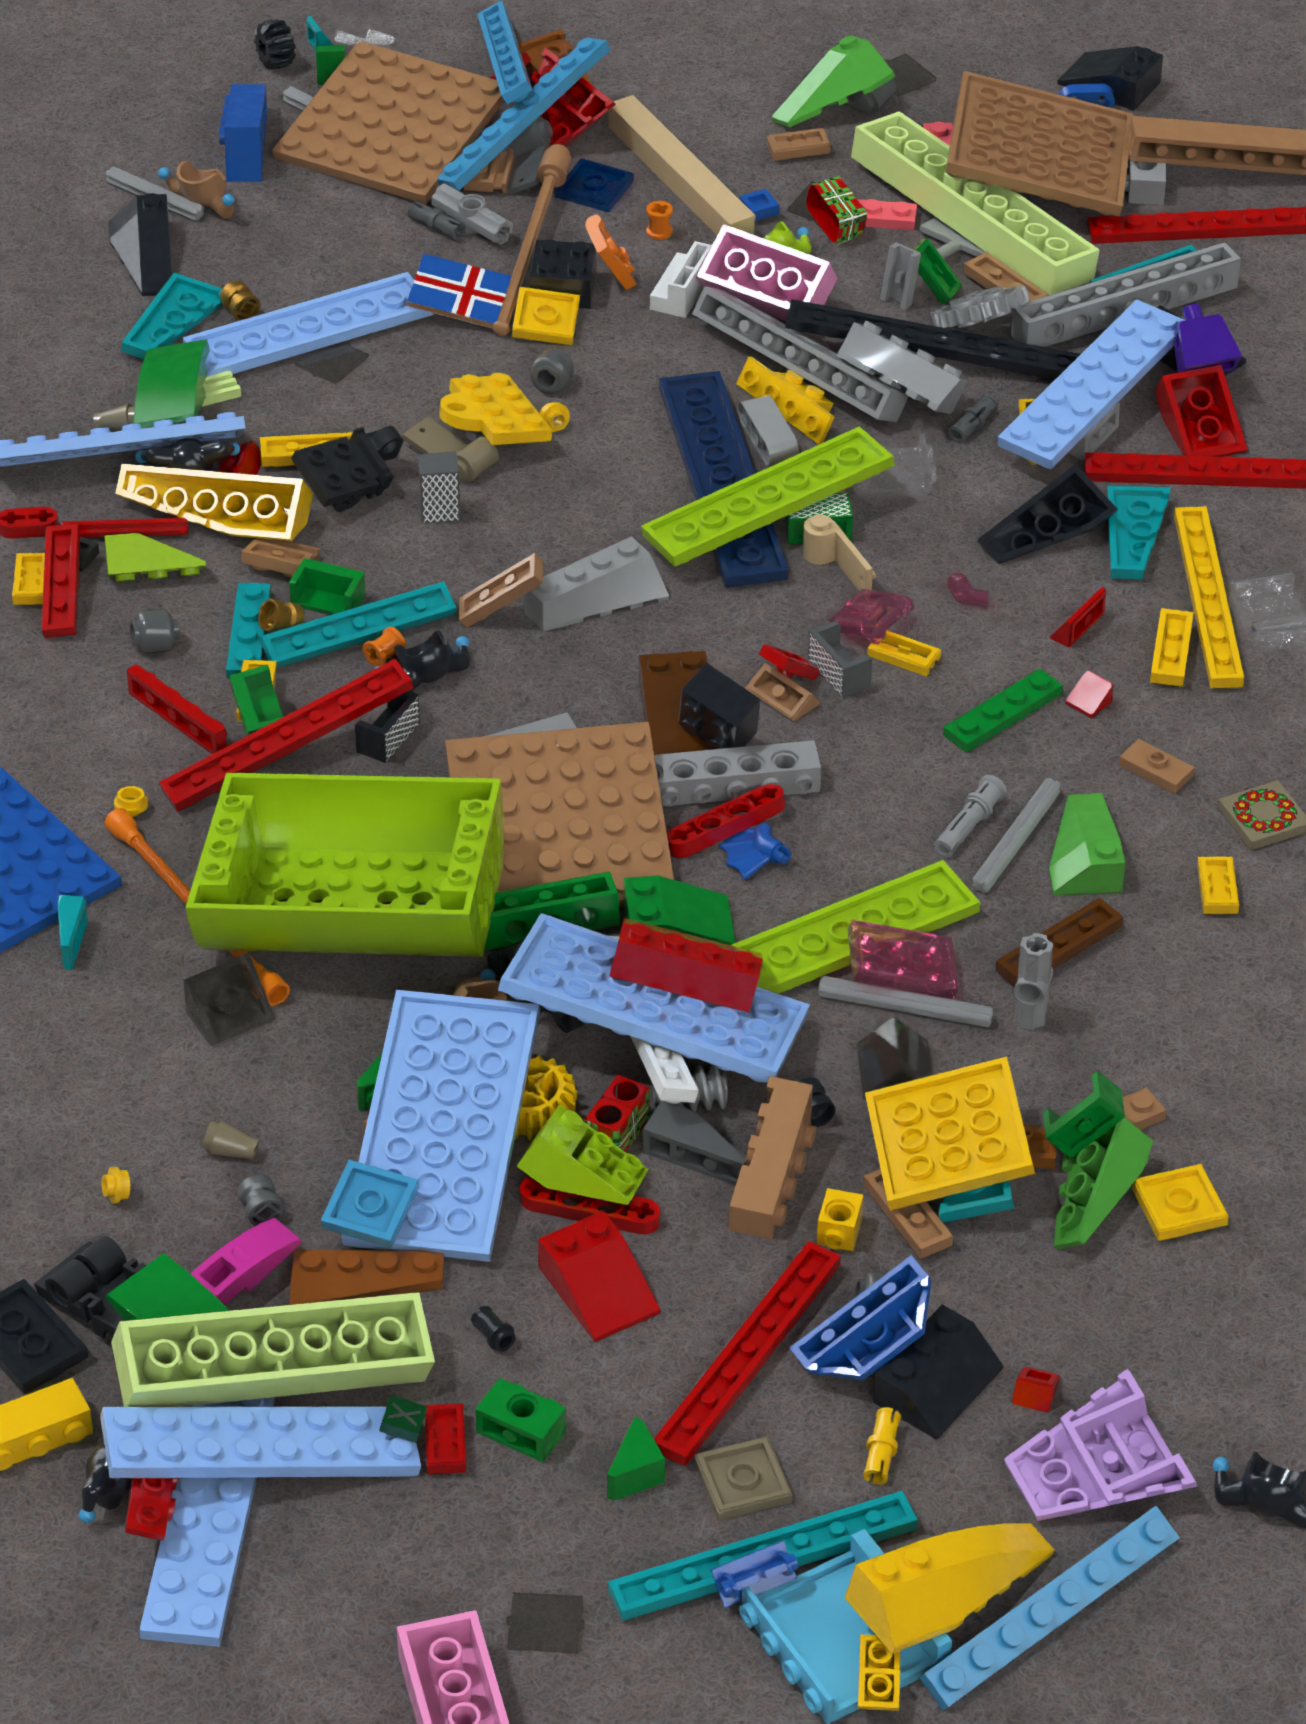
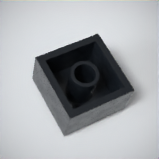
(565, 268)
(718, 710)

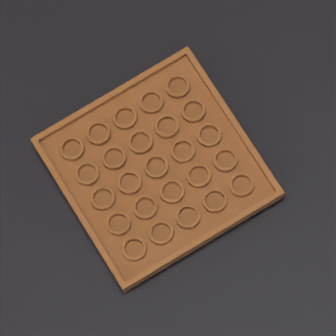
(390, 121)
(1040, 143)
(573, 802)

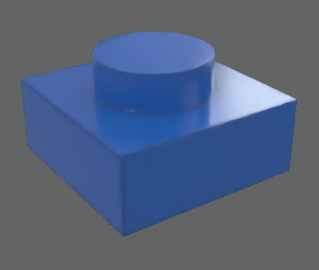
(761, 204)

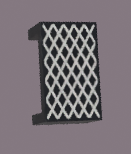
(390, 729)

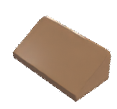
(781, 693)

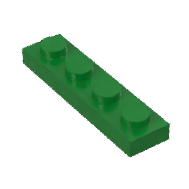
(1002, 710)

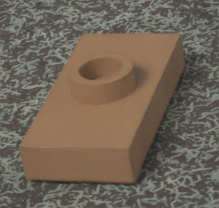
(798, 144)
(1156, 766)

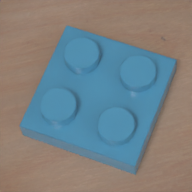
(370, 1203)

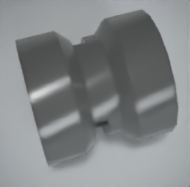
(259, 1199)

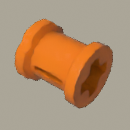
(659, 220)
(383, 647)

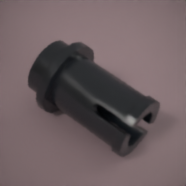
(499, 1335)

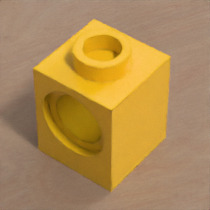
(840, 1219)

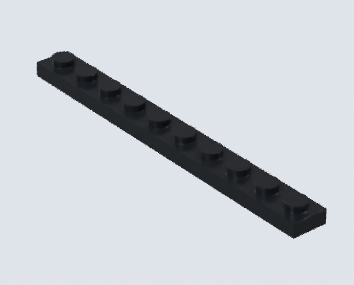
(935, 340)

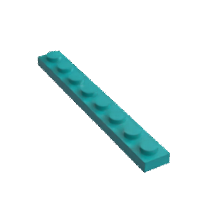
(807, 1540)

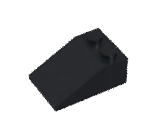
(1127, 70)

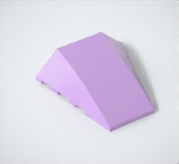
(1098, 1457)

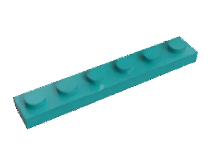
(358, 624)

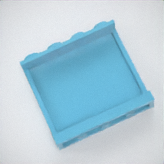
(819, 1633)

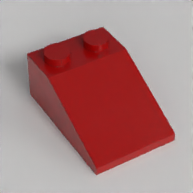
(1200, 412)
(596, 1276)

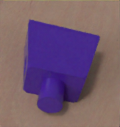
(1204, 342)

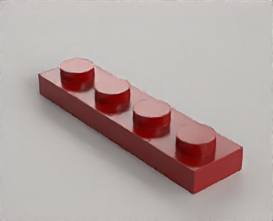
(61, 580)
(176, 709)

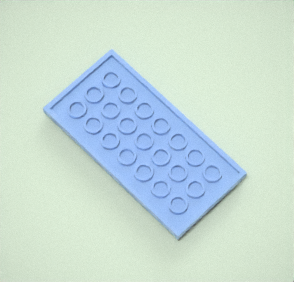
(570, 972)
(449, 1115)

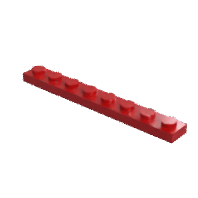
(1197, 225)
(1195, 470)
(287, 734)
(746, 1353)

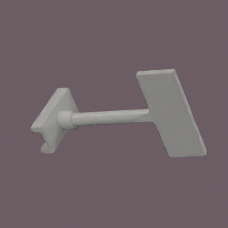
(904, 262)

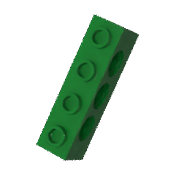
(583, 901)

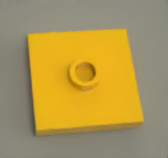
(545, 316)
(1180, 1202)

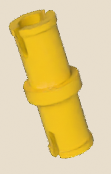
(882, 1446)

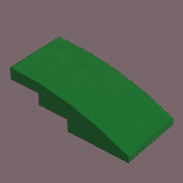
(171, 383)
(162, 1291)

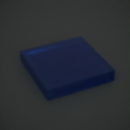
(595, 185)

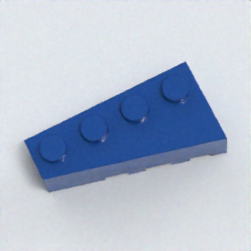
(244, 132)

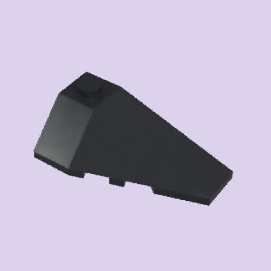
(143, 241)
(1055, 514)

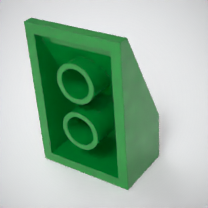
(678, 907)

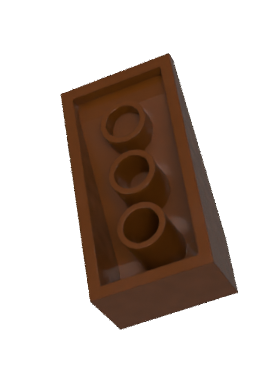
(660, 689)

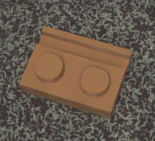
(494, 175)
(277, 555)

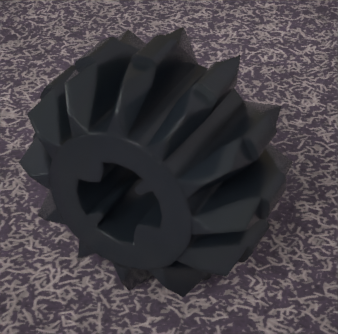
(274, 44)

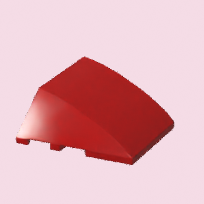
(576, 109)

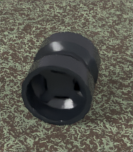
(822, 1106)

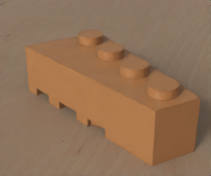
(773, 1159)

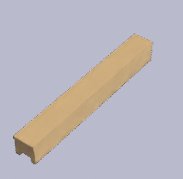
(678, 167)

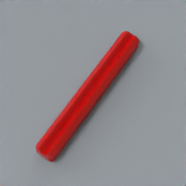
(146, 527)

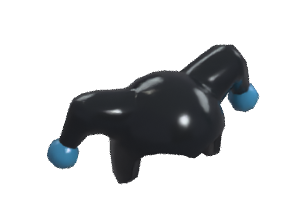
(188, 454)
(433, 658)
(100, 1487)
(1264, 1488)

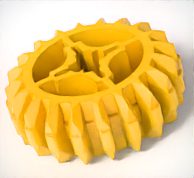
(542, 1082)

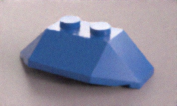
(870, 1326)

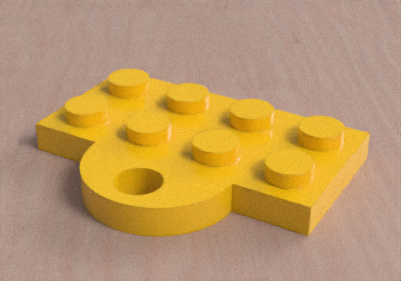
(494, 408)

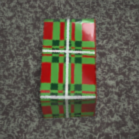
(836, 210)
(629, 1095)

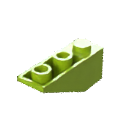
(139, 554)

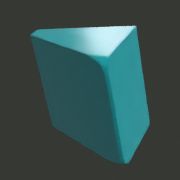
(316, 35)

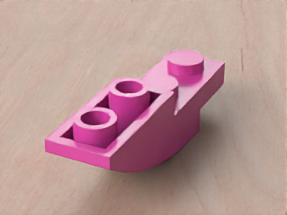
(246, 1260)

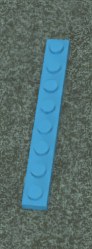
(504, 53)
(523, 113)
(1048, 1608)

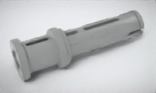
(976, 807)

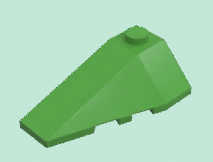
(842, 72)
(1087, 849)
(1098, 1181)

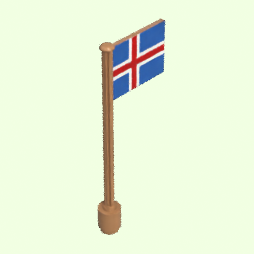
(482, 294)

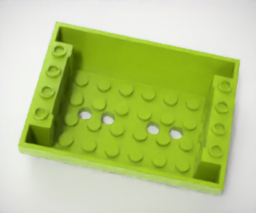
(353, 849)

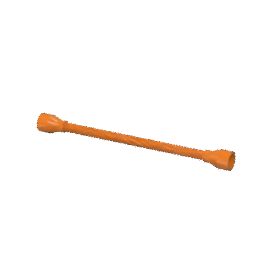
(125, 829)

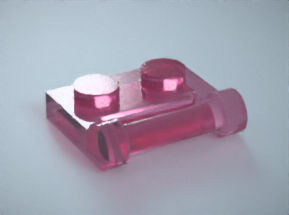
(862, 610)

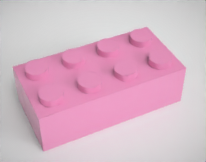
(765, 272)
(450, 1671)

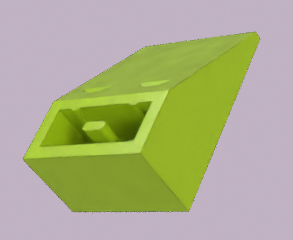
(581, 1161)

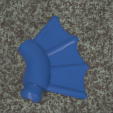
(753, 849)

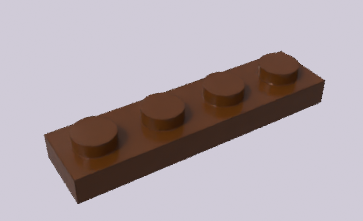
(1069, 936)

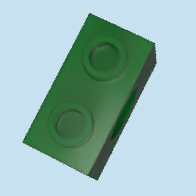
(521, 1419)

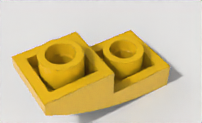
(878, 1675)

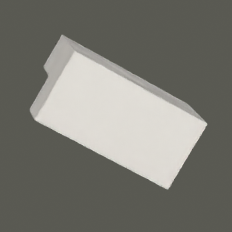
(679, 284)

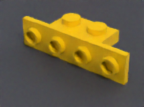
(797, 401)

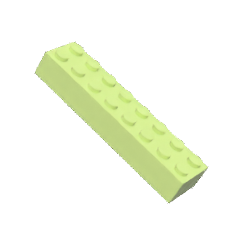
(272, 1351)

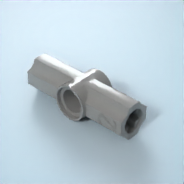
(473, 213)
(1033, 981)

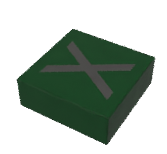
(403, 1418)

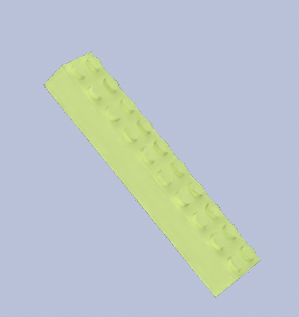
(984, 214)

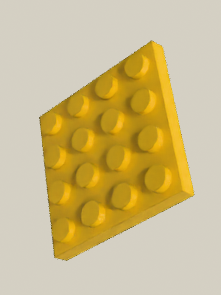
(949, 1133)

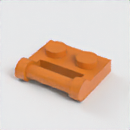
(614, 256)

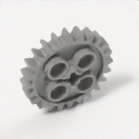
(980, 306)

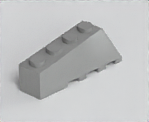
(903, 368)
(596, 586)

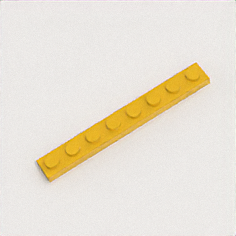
(1208, 598)

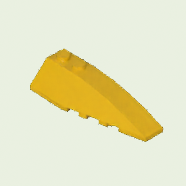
(222, 501)
(941, 1580)

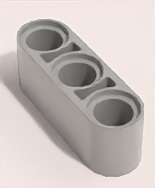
(767, 430)

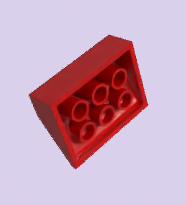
(686, 965)

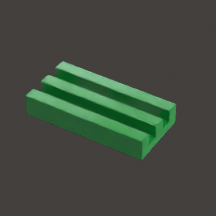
(936, 272)

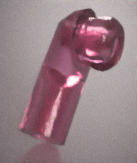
(964, 592)

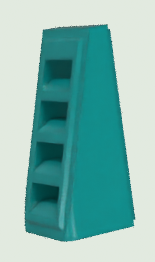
(72, 927)

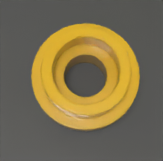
(552, 410)
(131, 799)
(116, 1185)

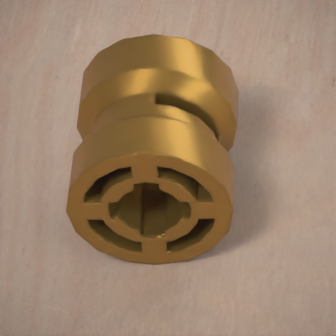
(239, 300)
(278, 616)

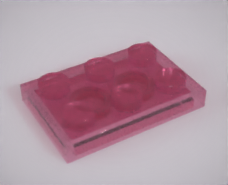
(902, 959)

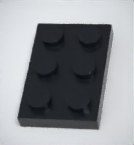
(34, 1338)

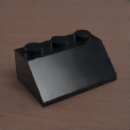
(937, 1373)

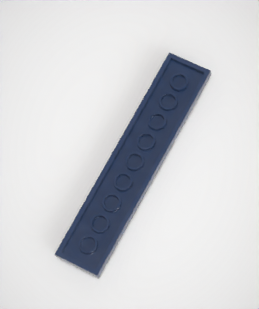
(715, 459)

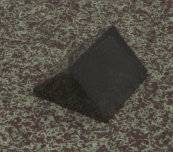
(227, 1000)
(892, 1056)

